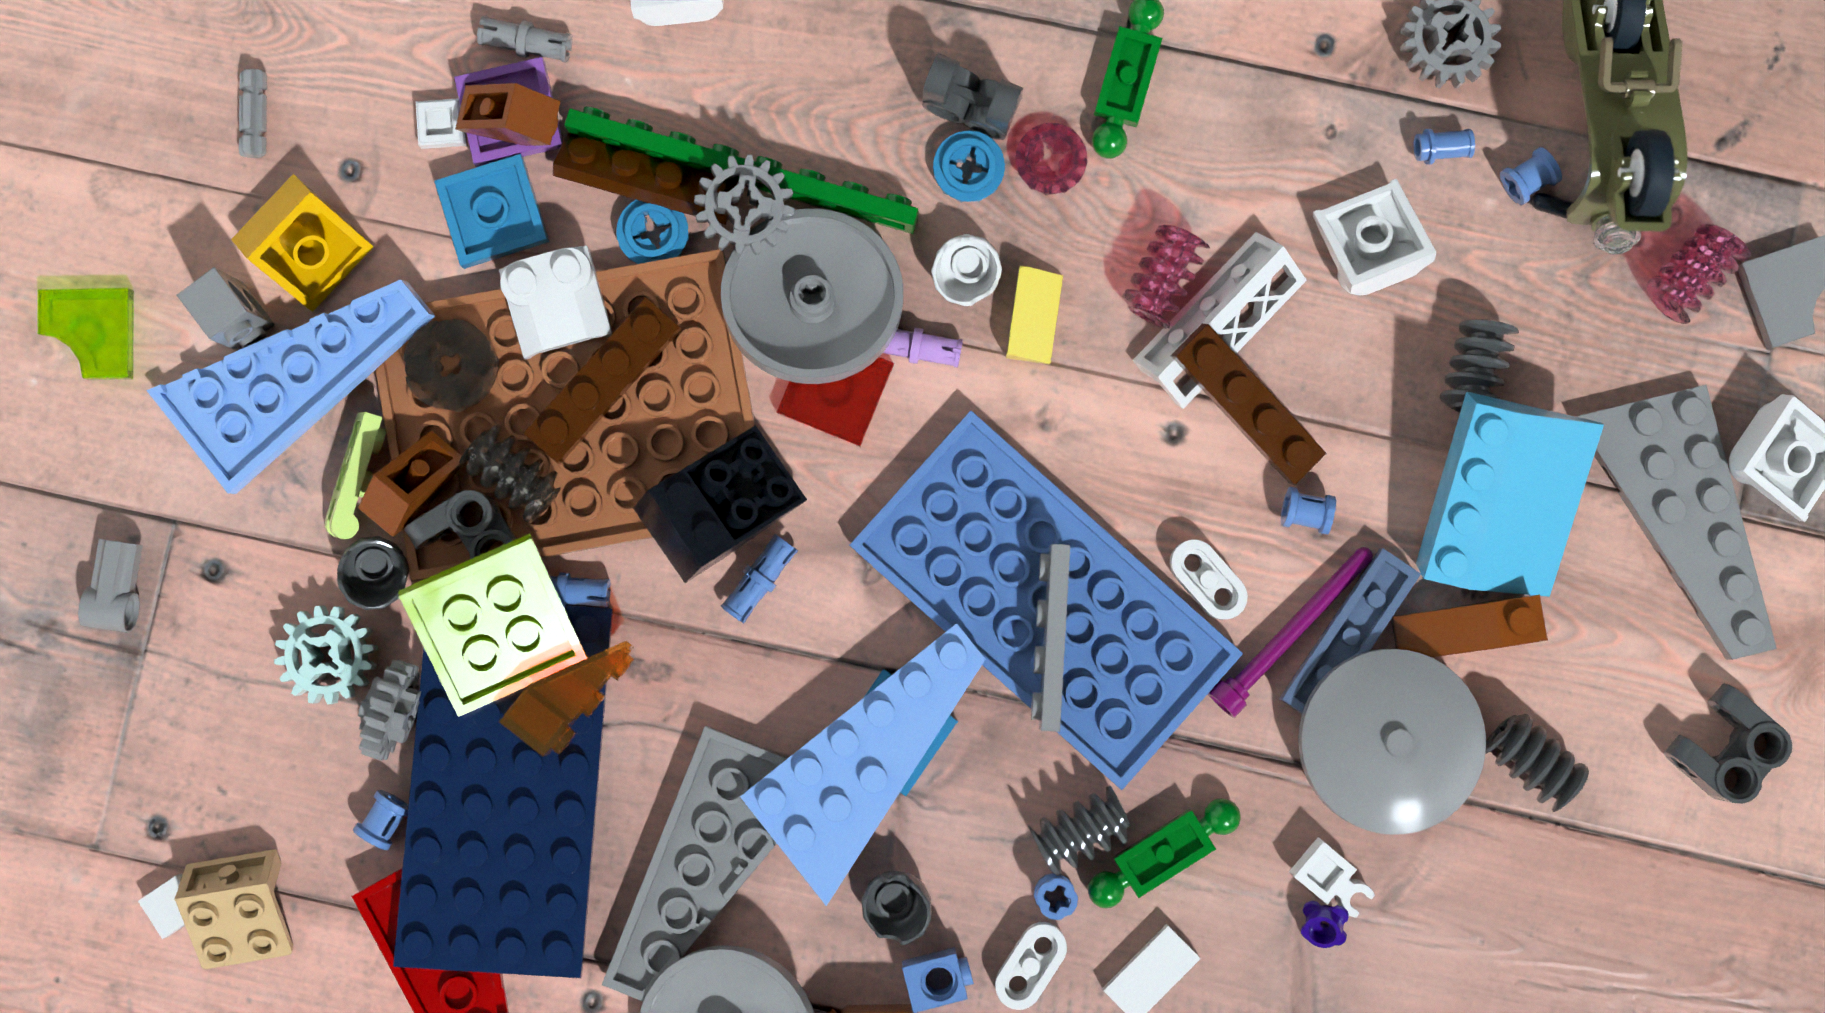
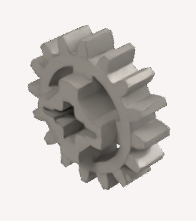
(1465, 46)
(722, 201)
(389, 710)

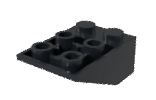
(718, 503)

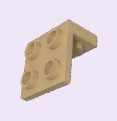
(233, 909)

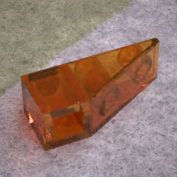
(554, 703)

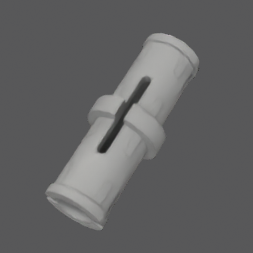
(524, 39)

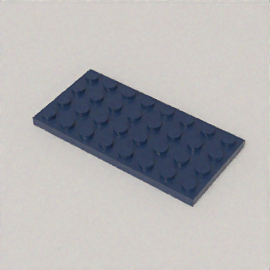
(499, 835)

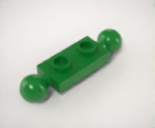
(1127, 77)
(1164, 853)

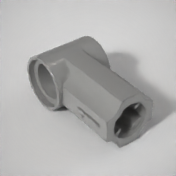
(112, 598)

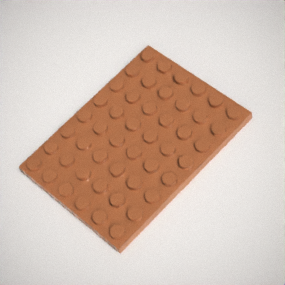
(665, 421)

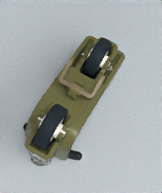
(1631, 117)

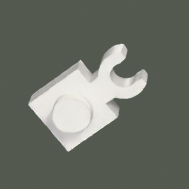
(1329, 875)

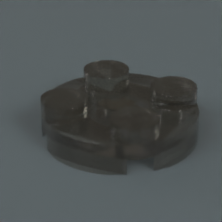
(424, 369)

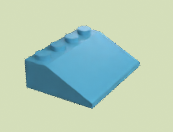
(1507, 497)

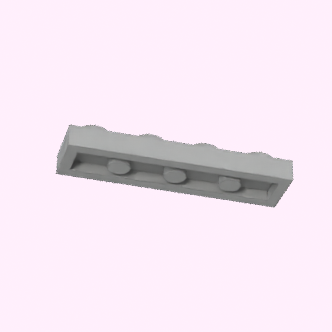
(1050, 657)

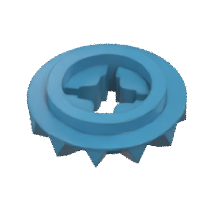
(955, 150)
(633, 223)

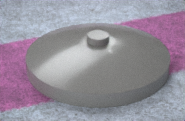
(814, 301)
(1392, 741)
(726, 982)

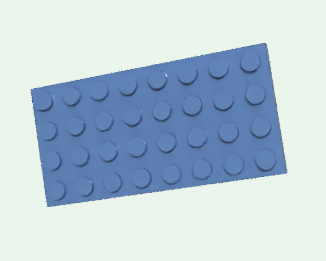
(968, 553)

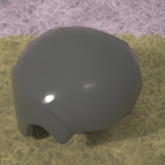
(372, 572)
(897, 906)

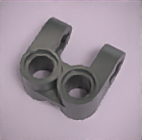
(963, 97)
(450, 517)
(1740, 753)

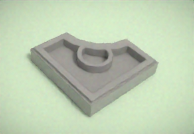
(1785, 290)

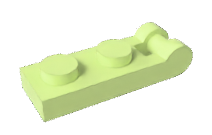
(353, 477)

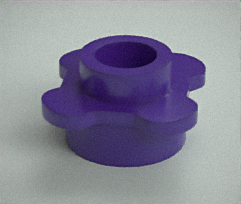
(1324, 934)

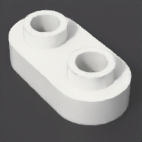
(1207, 579)
(1032, 965)

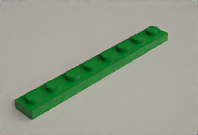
(807, 186)

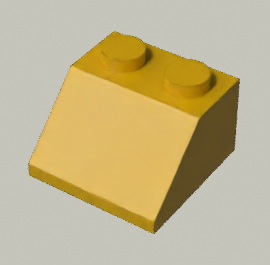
(301, 243)

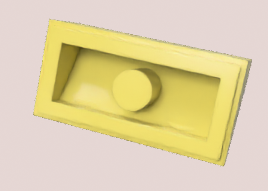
(1034, 315)

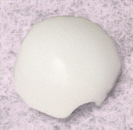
(966, 269)

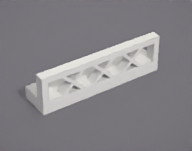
(1218, 303)

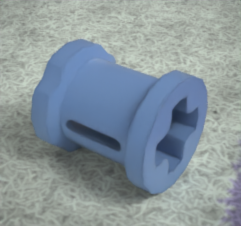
(1531, 176)
(1308, 510)
(382, 820)
(1061, 909)

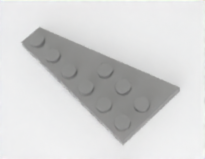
(1682, 495)
(699, 861)

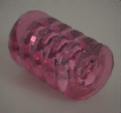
(1693, 269)
(1163, 274)

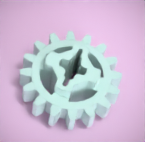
(313, 669)

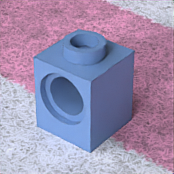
(925, 997)

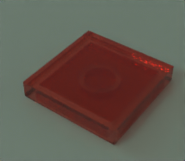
(839, 407)

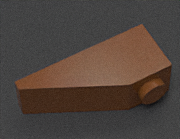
(1472, 627)

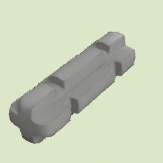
(252, 113)

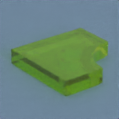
(95, 327)

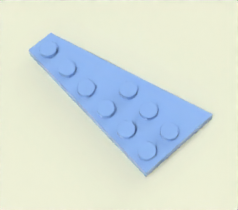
(275, 390)
(845, 779)

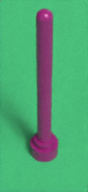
(1233, 692)

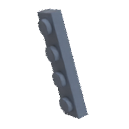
(1355, 623)

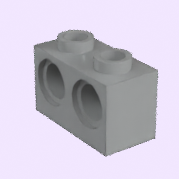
(226, 310)

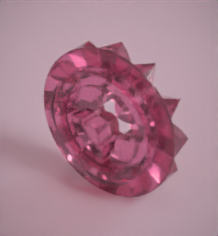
(1059, 140)

